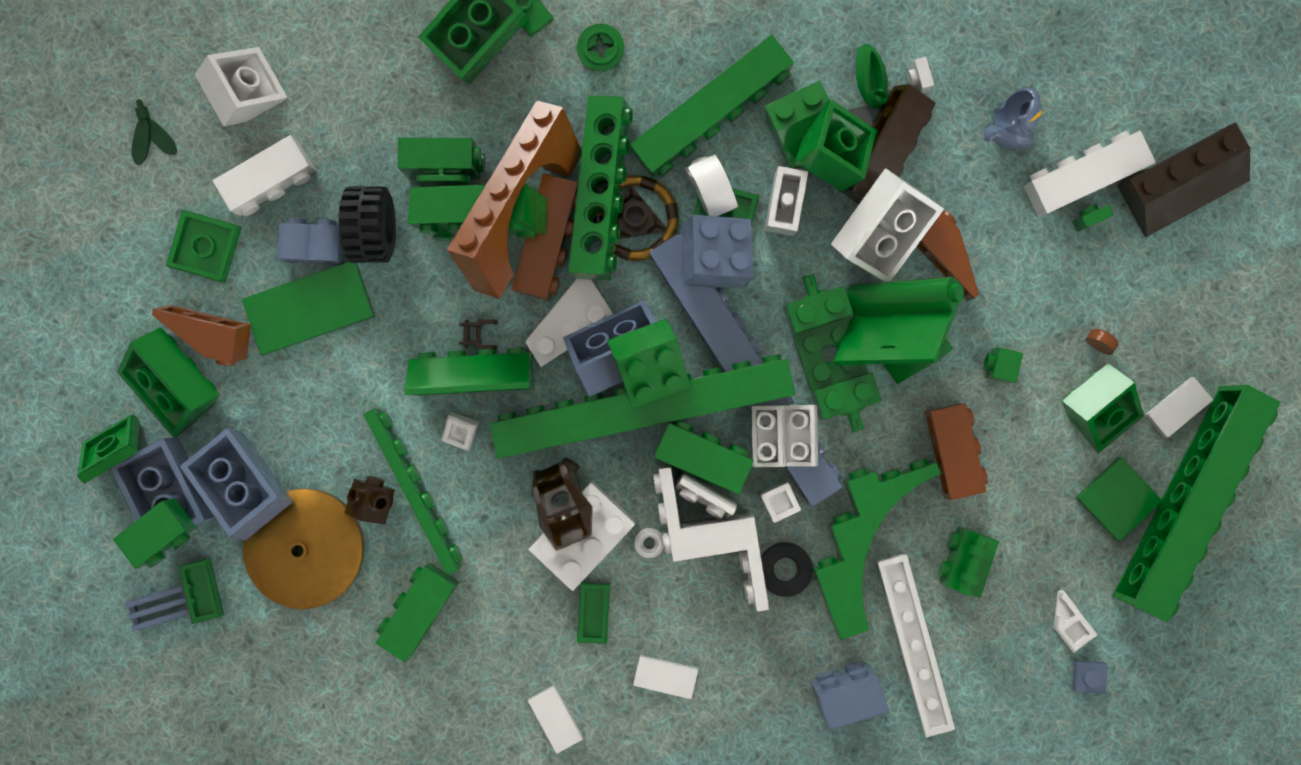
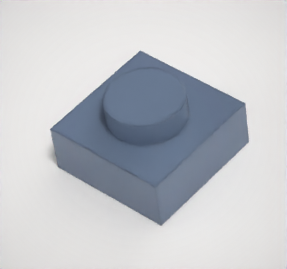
(1089, 676)

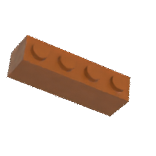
(545, 252)

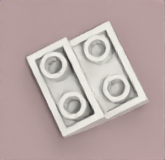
(784, 435)
(695, 490)

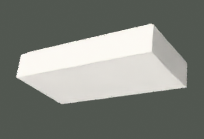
(1179, 407)
(665, 676)
(555, 719)

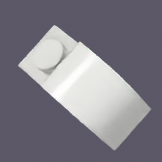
(711, 185)

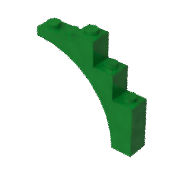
(871, 499)

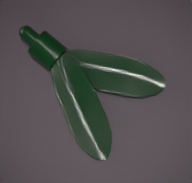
(149, 130)

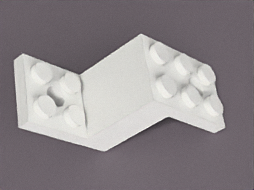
(712, 538)

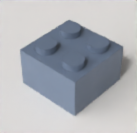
(717, 251)
(849, 695)

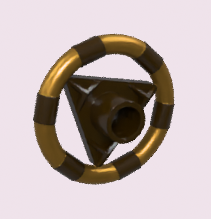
(640, 220)

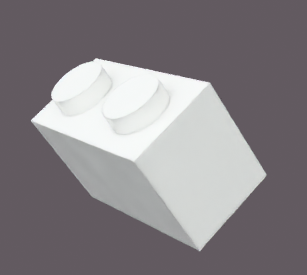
(786, 201)

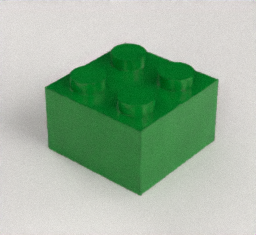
(649, 363)

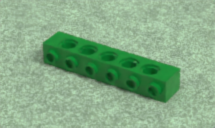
(600, 113)

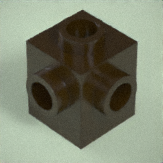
(369, 500)

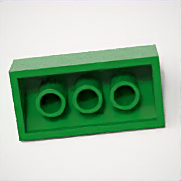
(470, 373)

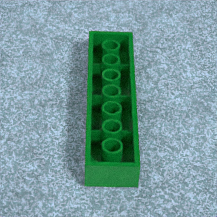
(1196, 500)

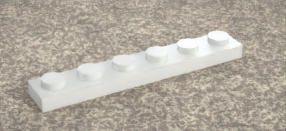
(915, 645)

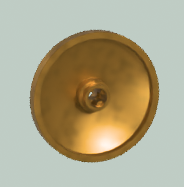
(330, 555)

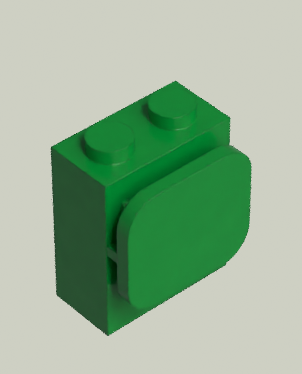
(440, 161)

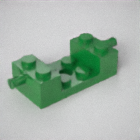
(822, 321)

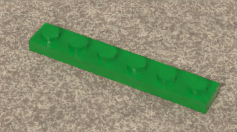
(420, 501)

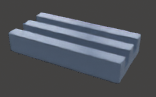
(134, 614)

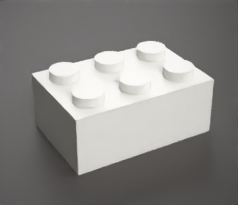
(886, 226)
(576, 561)

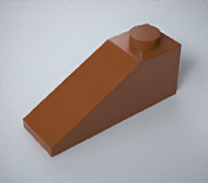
(947, 252)
(207, 334)

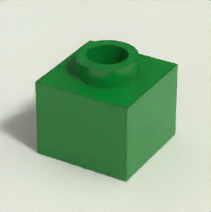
(1003, 365)

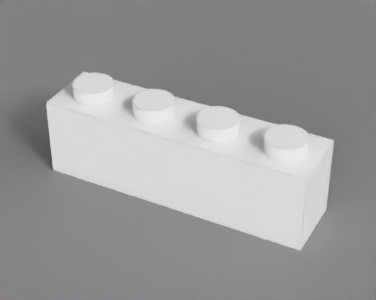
(1088, 174)

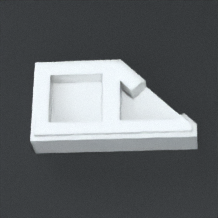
(1071, 624)

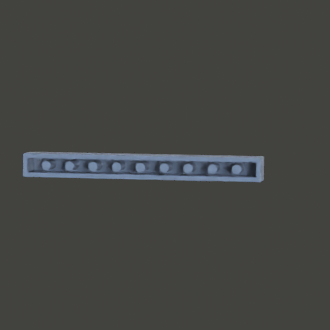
(729, 345)

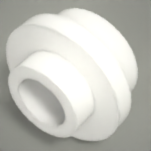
(649, 552)

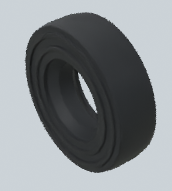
(803, 574)

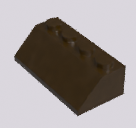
(1188, 179)

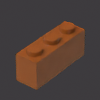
(956, 451)

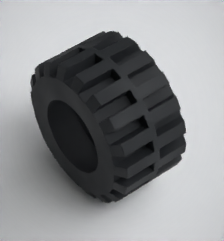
(367, 224)

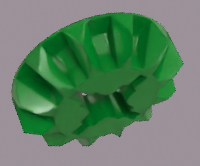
(589, 40)

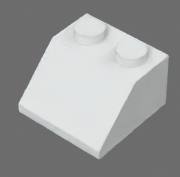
(239, 85)

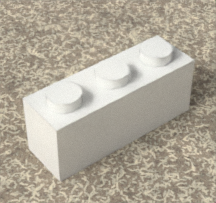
(265, 176)

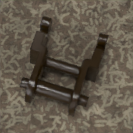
(466, 333)

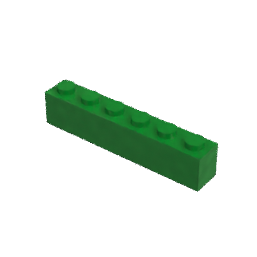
(711, 106)

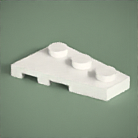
(575, 310)

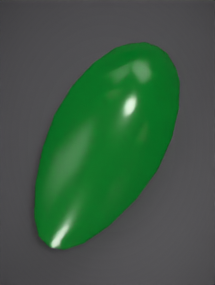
(871, 76)

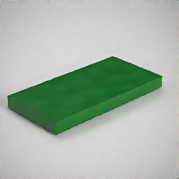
(308, 307)

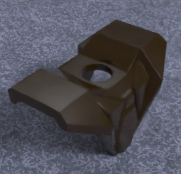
(571, 521)

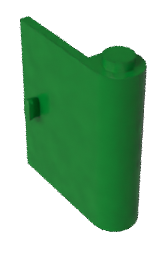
(899, 321)

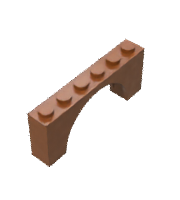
(482, 239)

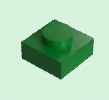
(1092, 216)

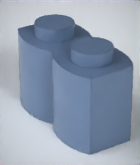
(309, 242)

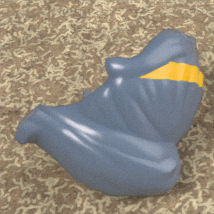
(1016, 120)

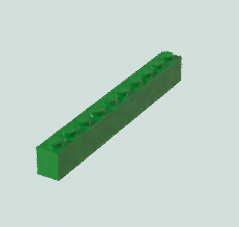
(614, 414)

